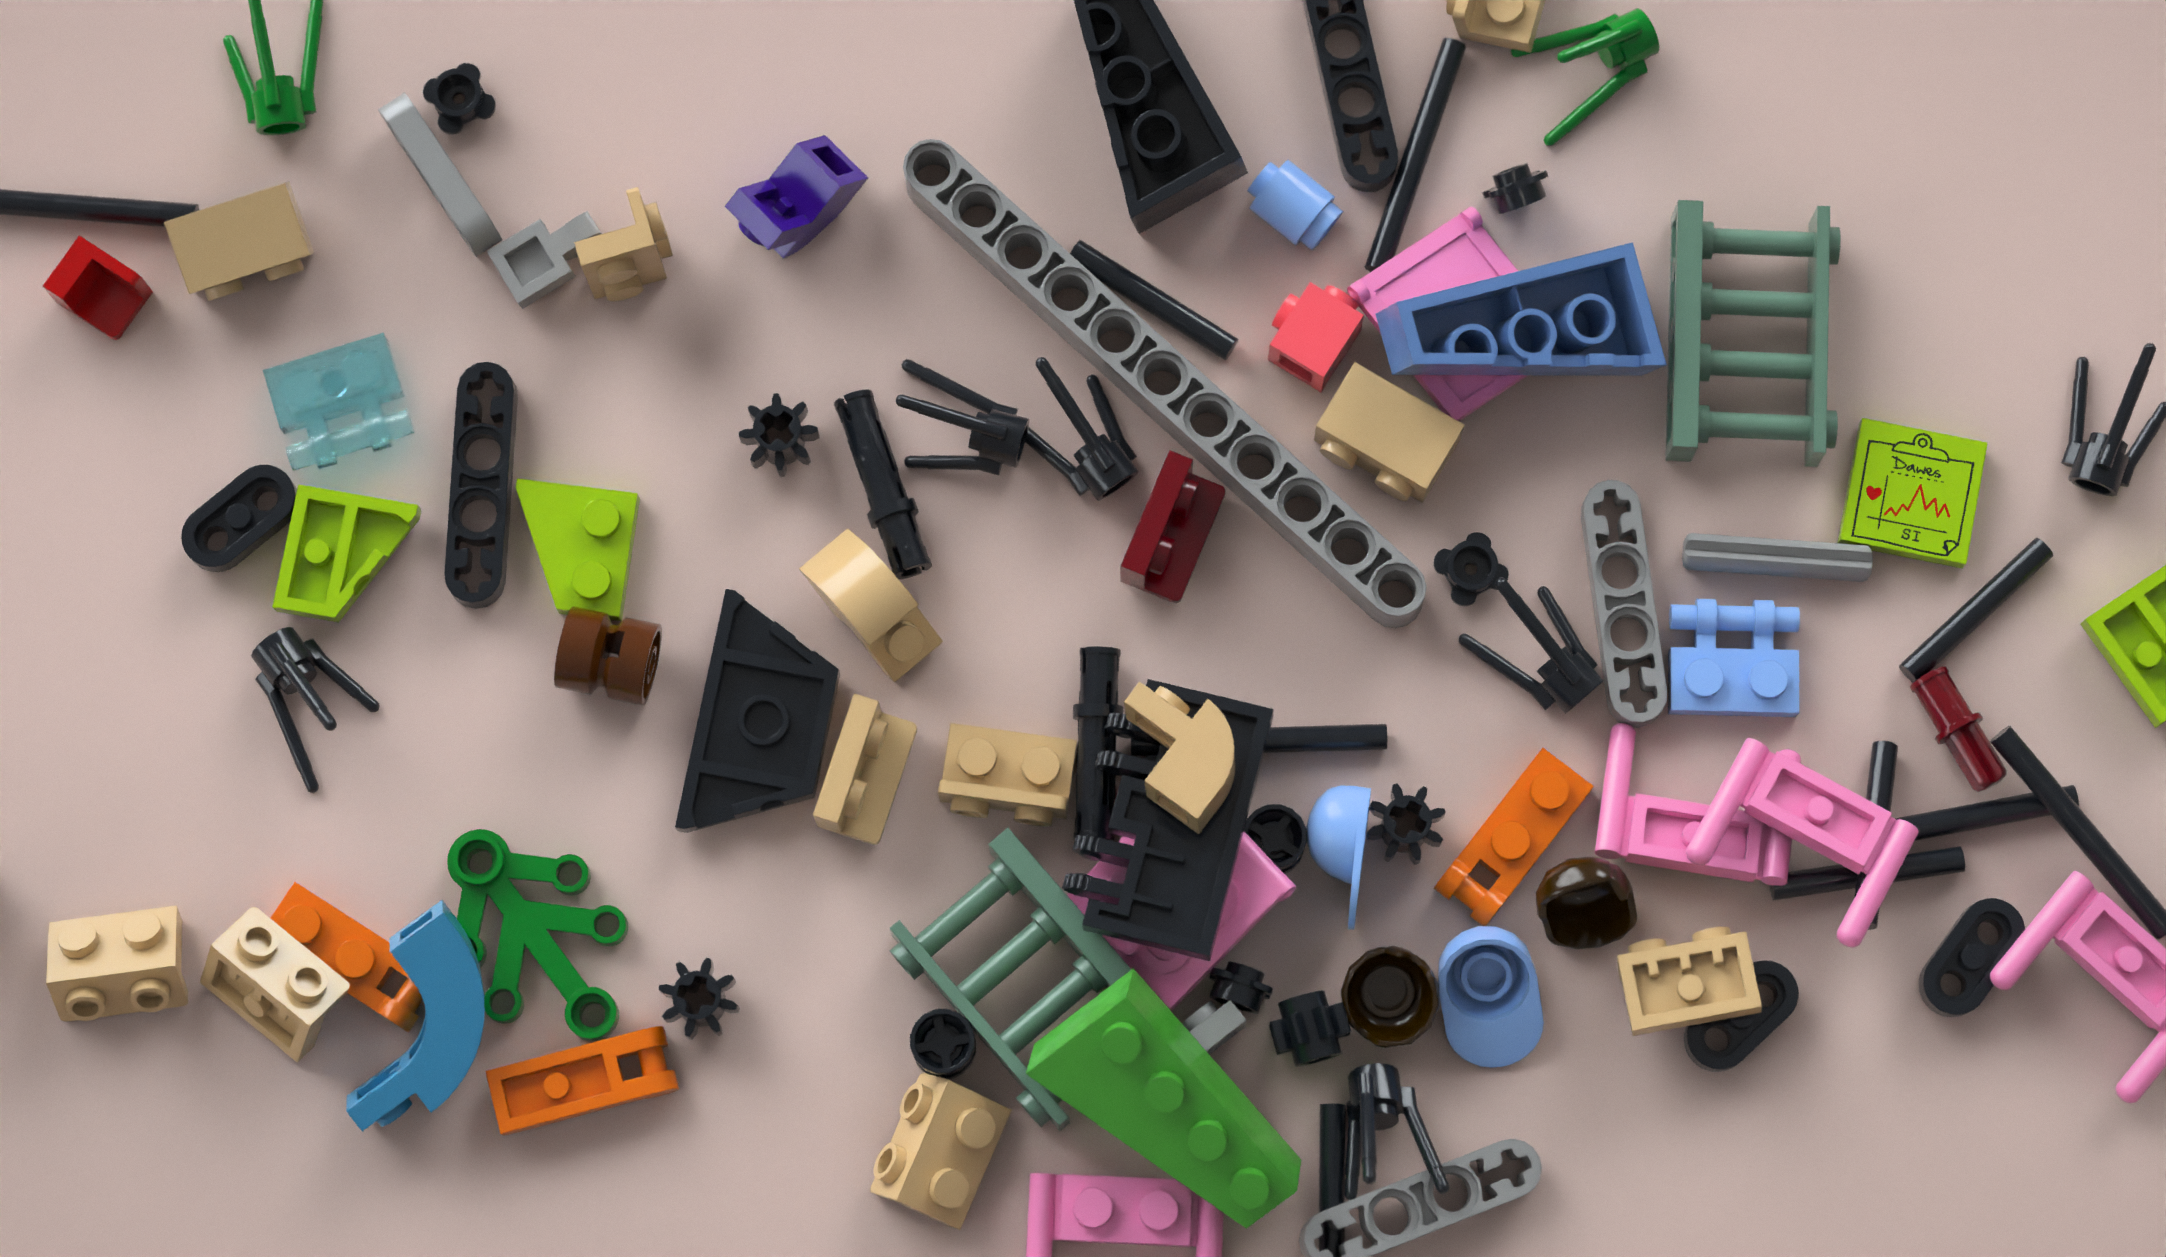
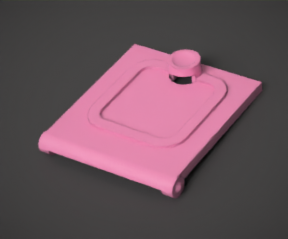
(1442, 260)
(1252, 893)

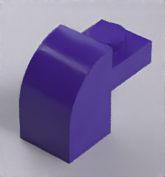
(798, 197)

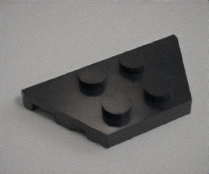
(757, 721)

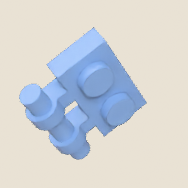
(1733, 679)

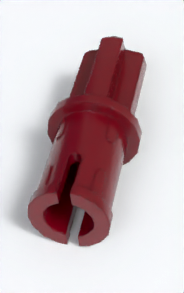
(1959, 729)

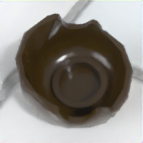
(1585, 903)
(1390, 996)

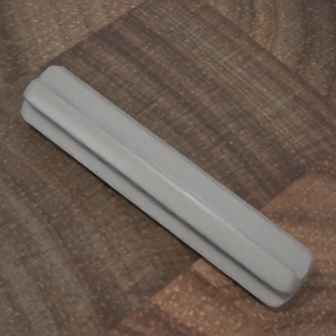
(1777, 557)

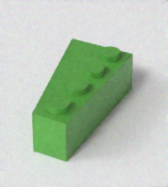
(1166, 1098)

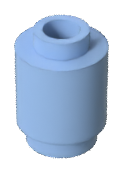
(1294, 204)

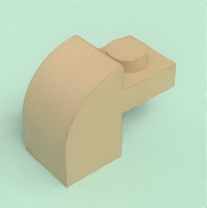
(871, 603)
(1200, 760)

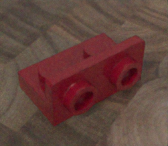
(1172, 530)

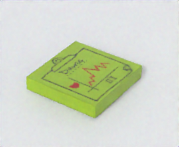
(1912, 493)

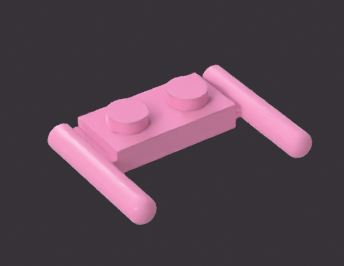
(1816, 815)
(1660, 829)
(2113, 953)
(1119, 1213)

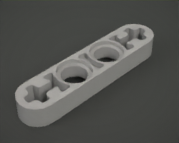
(1615, 604)
(1419, 1201)

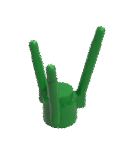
(1619, 42)
(277, 103)

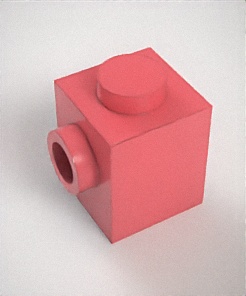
(1315, 333)

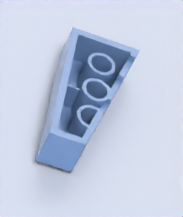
(1545, 320)

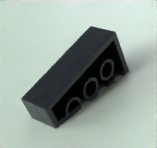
(1155, 110)

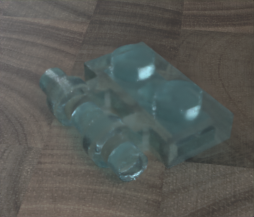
(334, 385)

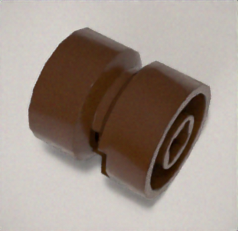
(585, 658)

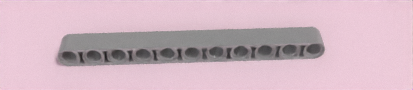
(1172, 411)

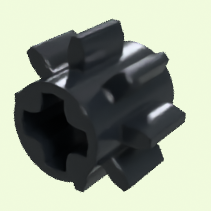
(780, 418)
(1397, 808)
(707, 1014)
(1309, 1028)

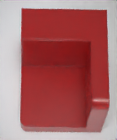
(97, 288)

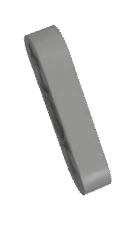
(440, 174)

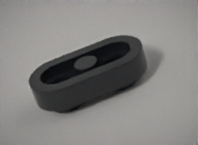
(237, 514)
(1969, 958)
(1746, 1031)

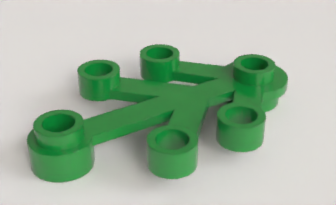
(527, 925)

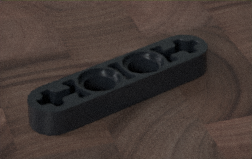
(1354, 72)
(474, 484)

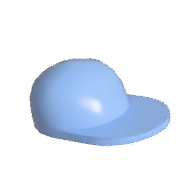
(1338, 836)
(1490, 997)

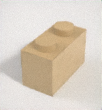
(239, 240)
(1387, 434)

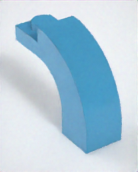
(449, 978)

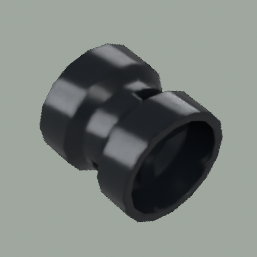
(1278, 830)
(942, 1032)

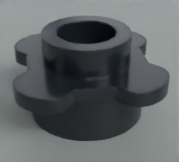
(456, 81)
(1516, 188)
(1474, 551)
(1241, 986)

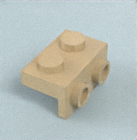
(628, 257)
(116, 964)
(939, 1149)

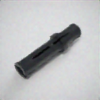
(887, 497)
(1096, 700)

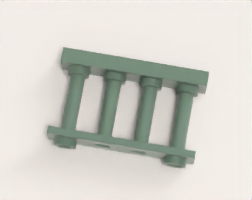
(1695, 361)
(1052, 920)

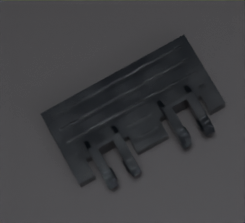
(1173, 874)

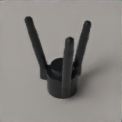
(995, 433)
(2102, 461)
(1103, 464)
(288, 666)
(1569, 672)
(1373, 1107)

